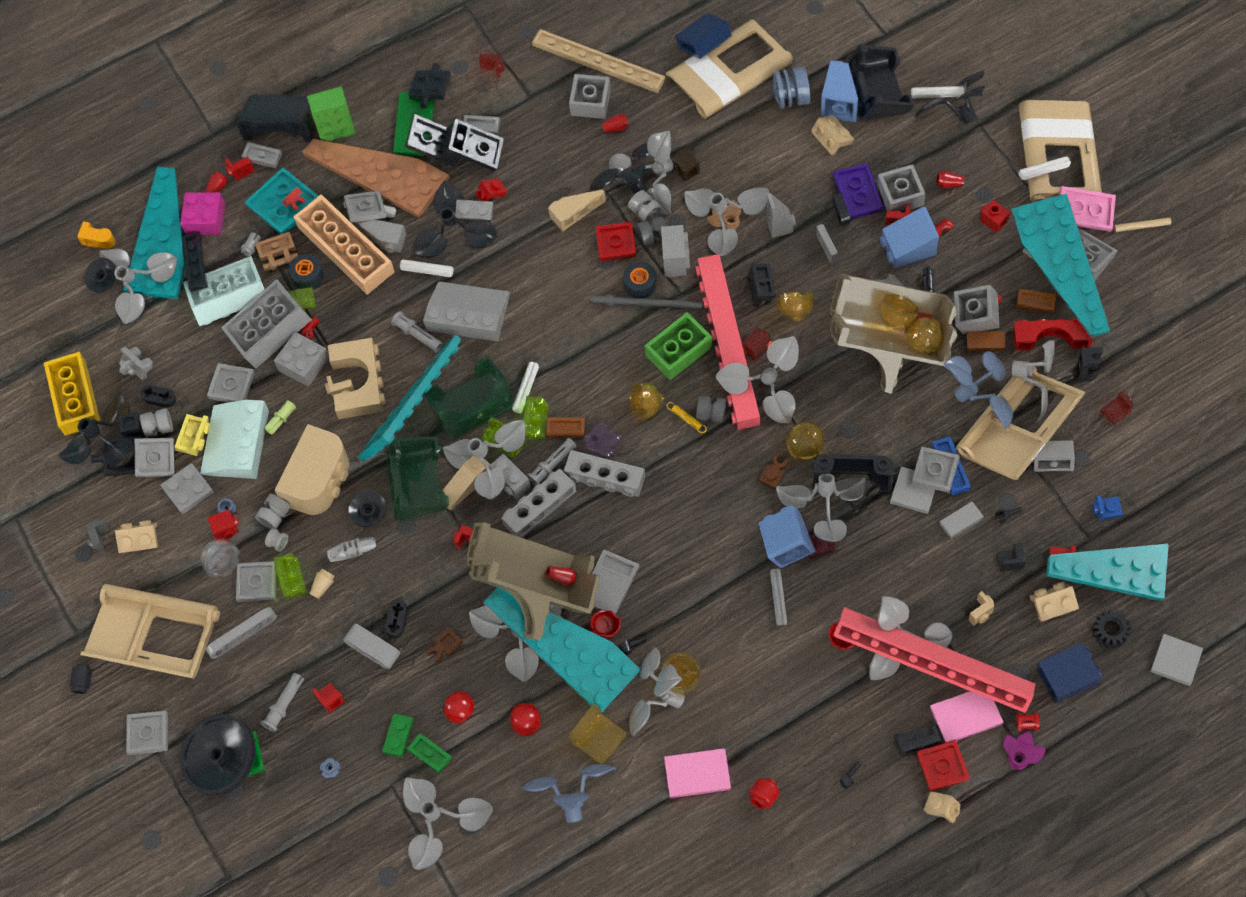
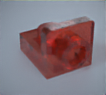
(492, 62)
(1118, 408)
(821, 546)

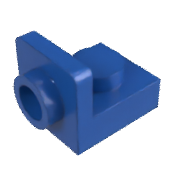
(1107, 508)

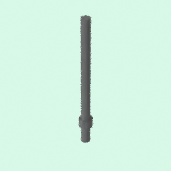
(610, 300)

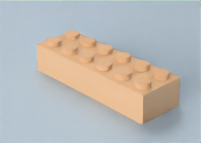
(344, 244)

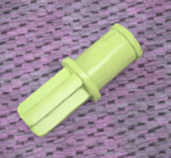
(280, 417)

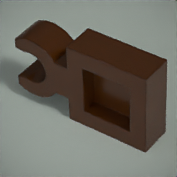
(773, 474)
(446, 643)

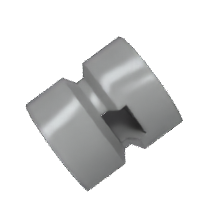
(644, 206)
(156, 423)
(273, 510)

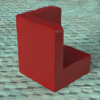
(329, 697)

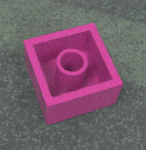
(203, 213)

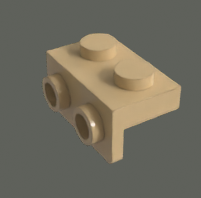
(831, 134)
(136, 537)
(1054, 601)

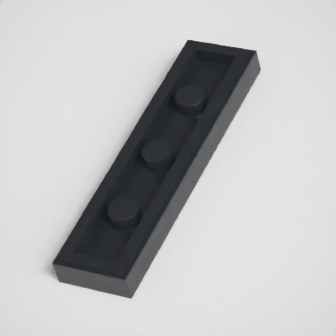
(194, 261)

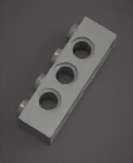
(578, 461)
(536, 513)

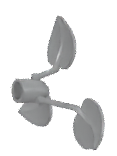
(660, 148)
(701, 200)
(132, 305)
(781, 353)
(1025, 369)
(488, 483)
(848, 489)
(890, 616)
(519, 662)
(665, 681)
(418, 798)

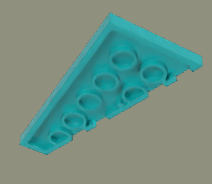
(1124, 570)

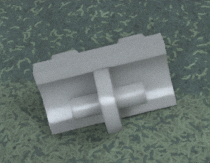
(132, 364)

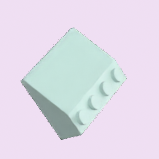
(227, 291)
(235, 439)

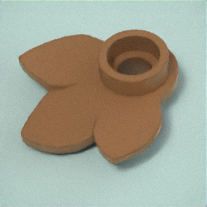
(730, 214)

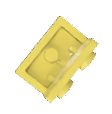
(192, 434)

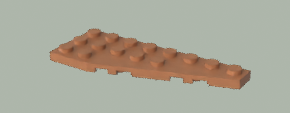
(400, 179)

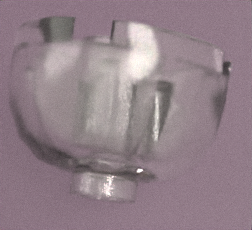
(219, 558)

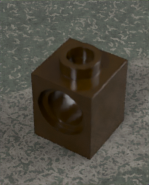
(685, 164)

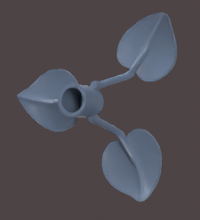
(962, 372)
(569, 802)

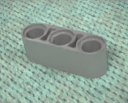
(371, 646)

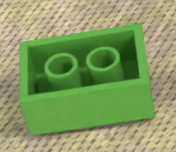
(331, 114)
(678, 346)

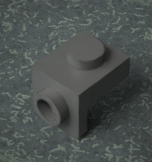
(94, 531)

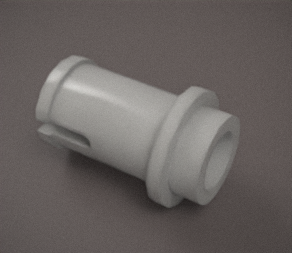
(248, 248)

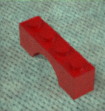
(1028, 333)

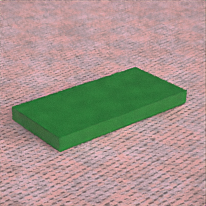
(406, 111)

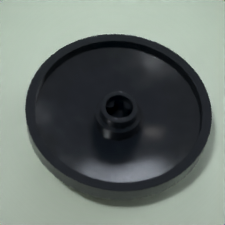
(218, 755)

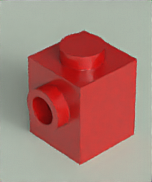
(994, 216)
(224, 525)

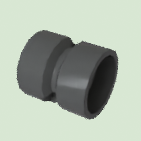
(650, 230)
(711, 409)

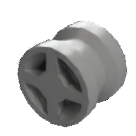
(276, 539)

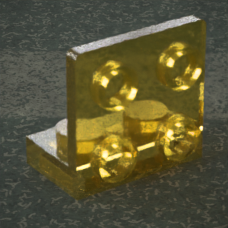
(597, 735)

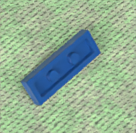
(960, 481)

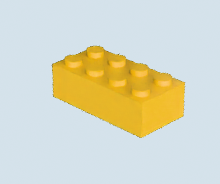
(71, 391)

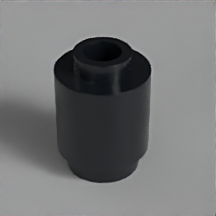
(80, 679)

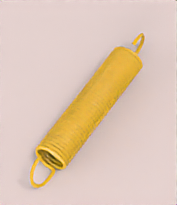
(686, 417)

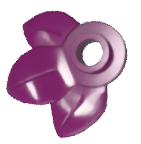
(1023, 748)

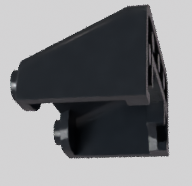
(876, 83)
(276, 115)
(878, 466)

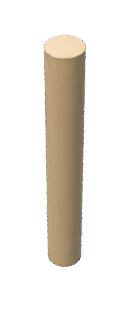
(1142, 224)

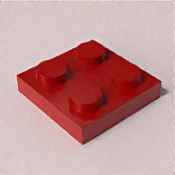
(615, 241)
(943, 766)

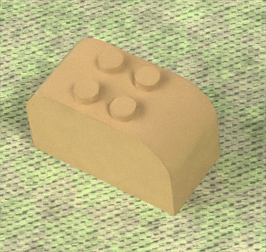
(314, 472)

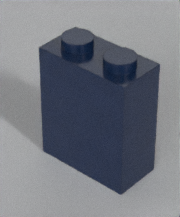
(703, 35)
(1069, 672)

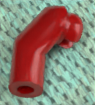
(944, 224)
(307, 331)

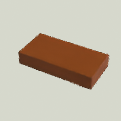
(1036, 301)
(985, 341)
(565, 427)

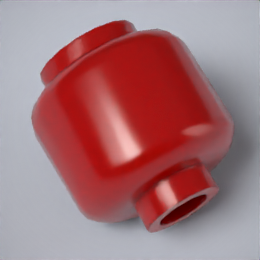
(764, 793)

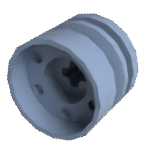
(791, 87)

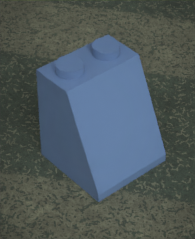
(839, 93)
(910, 239)
(786, 537)

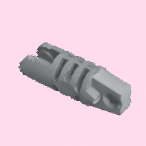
(351, 549)

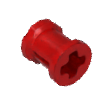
(1021, 718)

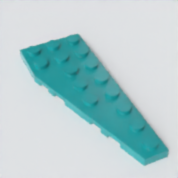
(159, 234)
(1054, 242)
(385, 434)
(578, 656)

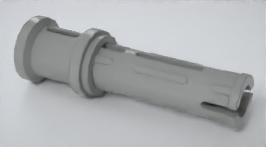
(410, 328)
(546, 467)
(278, 711)

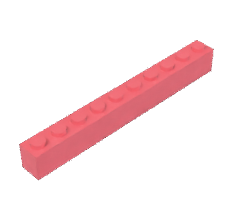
(727, 336)
(935, 660)

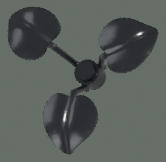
(966, 110)
(632, 173)
(431, 242)
(78, 448)

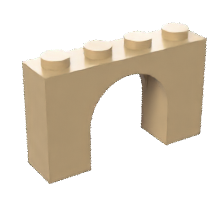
(368, 398)

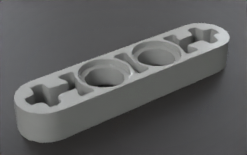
(241, 633)

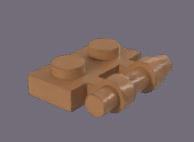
(274, 247)

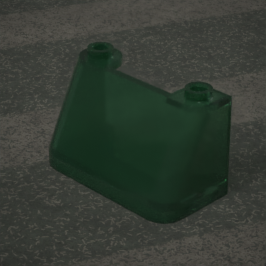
(471, 401)
(415, 477)

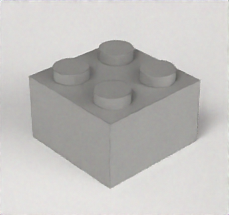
(590, 96)
(901, 188)
(675, 251)
(976, 309)
(301, 359)

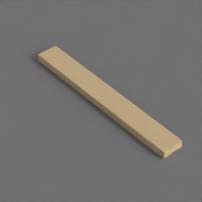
(598, 61)

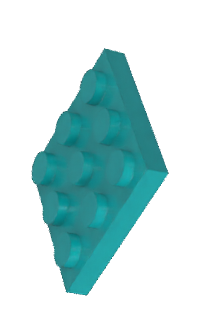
(268, 201)

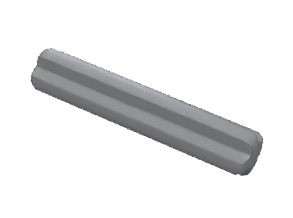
(778, 597)

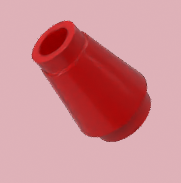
(615, 124)
(947, 179)
(216, 183)
(561, 575)

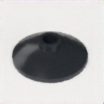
(96, 271)
(367, 501)

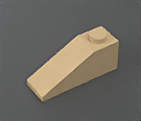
(573, 208)
(463, 481)

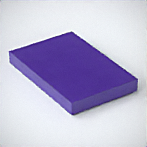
(858, 190)

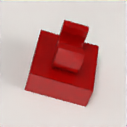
(292, 197)

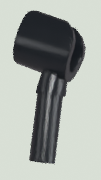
(1007, 513)
(626, 645)
(846, 780)

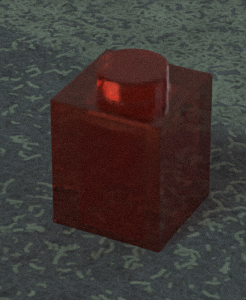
(756, 343)

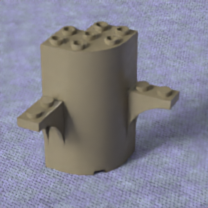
(860, 327)
(520, 570)

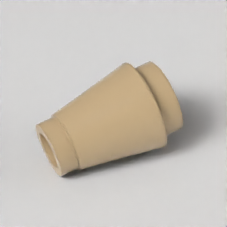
(321, 583)

